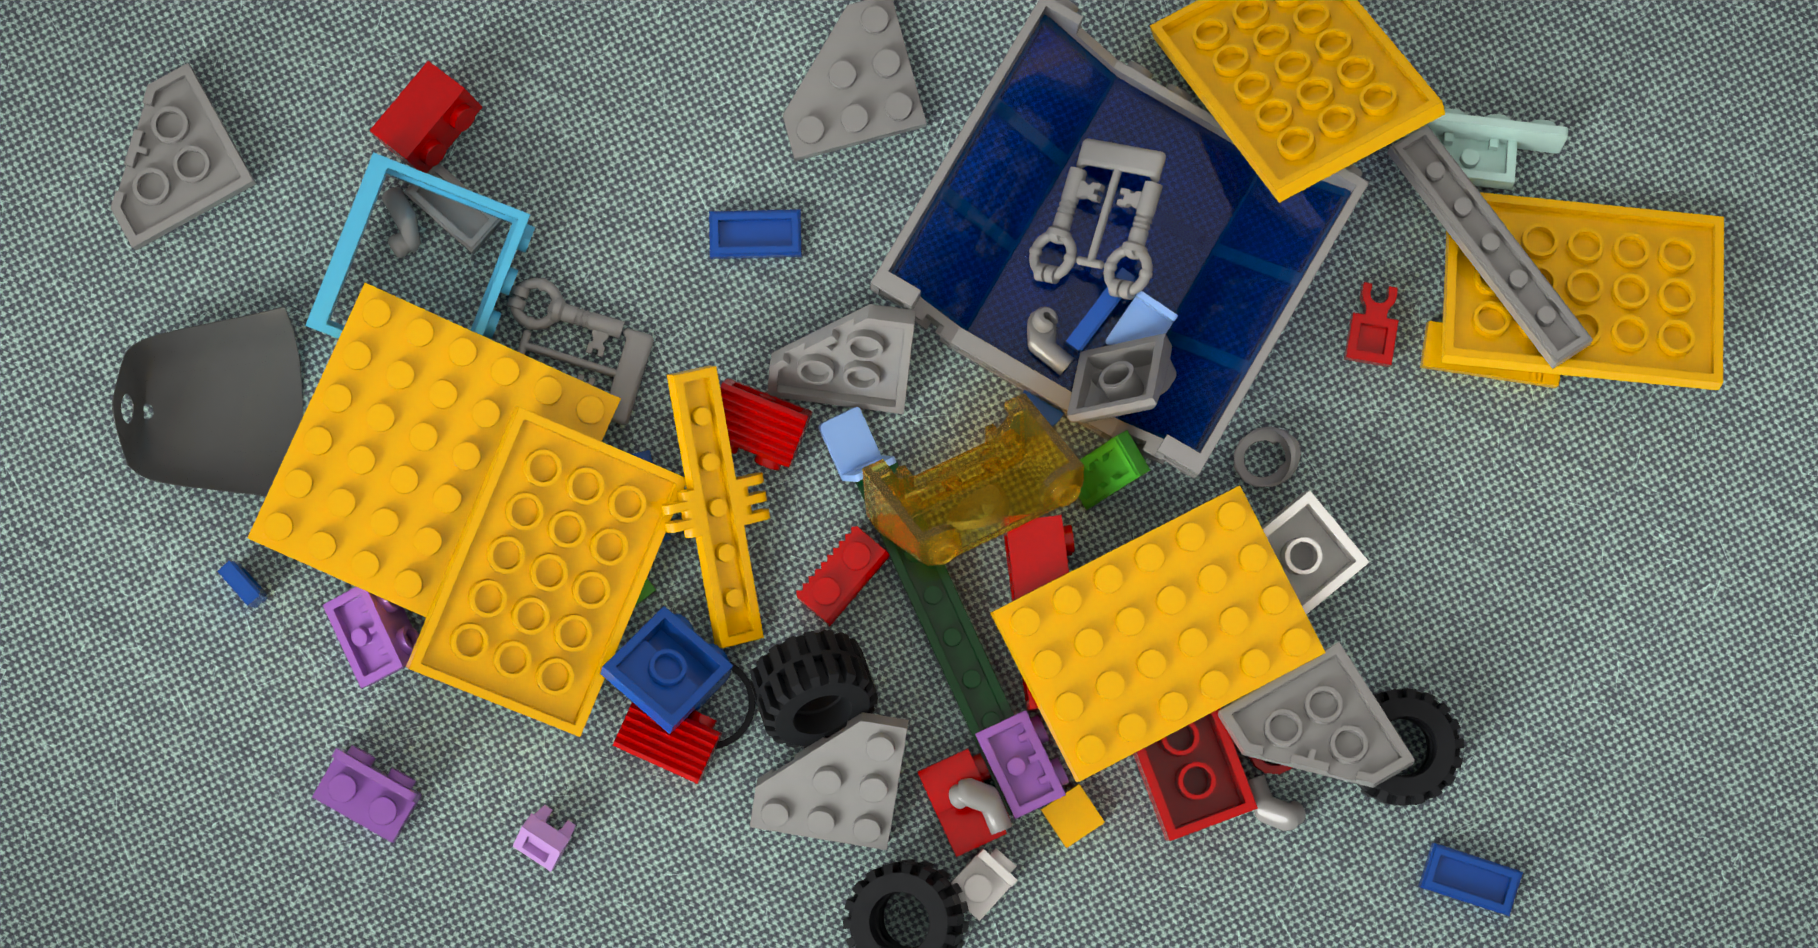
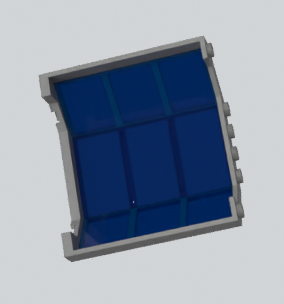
(1217, 242)

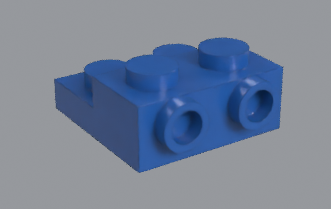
(668, 669)

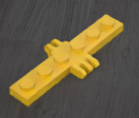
(715, 506)

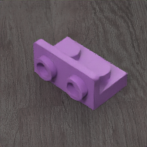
(372, 634)
(1022, 764)
(368, 794)

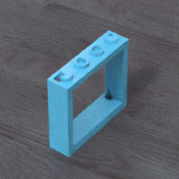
(358, 218)

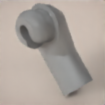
(405, 220)
(1042, 339)
(983, 798)
(1274, 811)

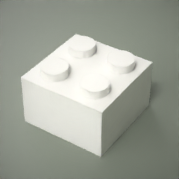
(1312, 550)

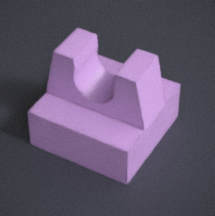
(543, 841)

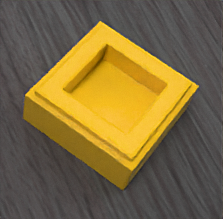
(1072, 816)

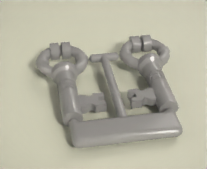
(1119, 159)
(633, 357)

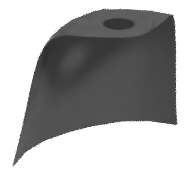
(220, 403)

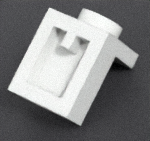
(985, 881)

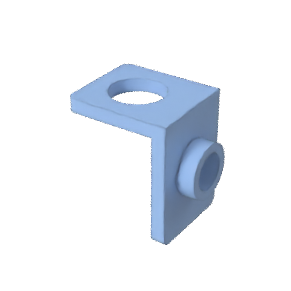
(1141, 319)
(851, 444)

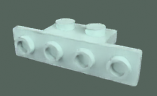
(1489, 144)

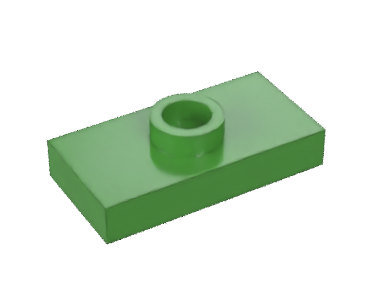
(1111, 469)

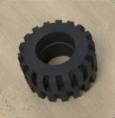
(812, 687)
(1442, 748)
(919, 880)

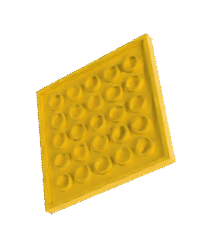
(404, 446)

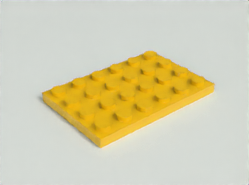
(1297, 83)
(1630, 275)
(546, 572)
(1157, 633)

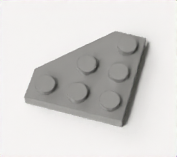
(856, 86)
(176, 161)
(849, 362)
(1319, 723)
(838, 785)

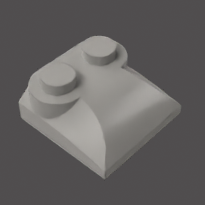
(1121, 379)

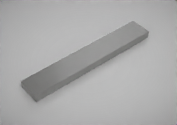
(1490, 246)

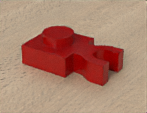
(1372, 334)

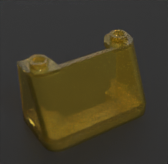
(979, 493)

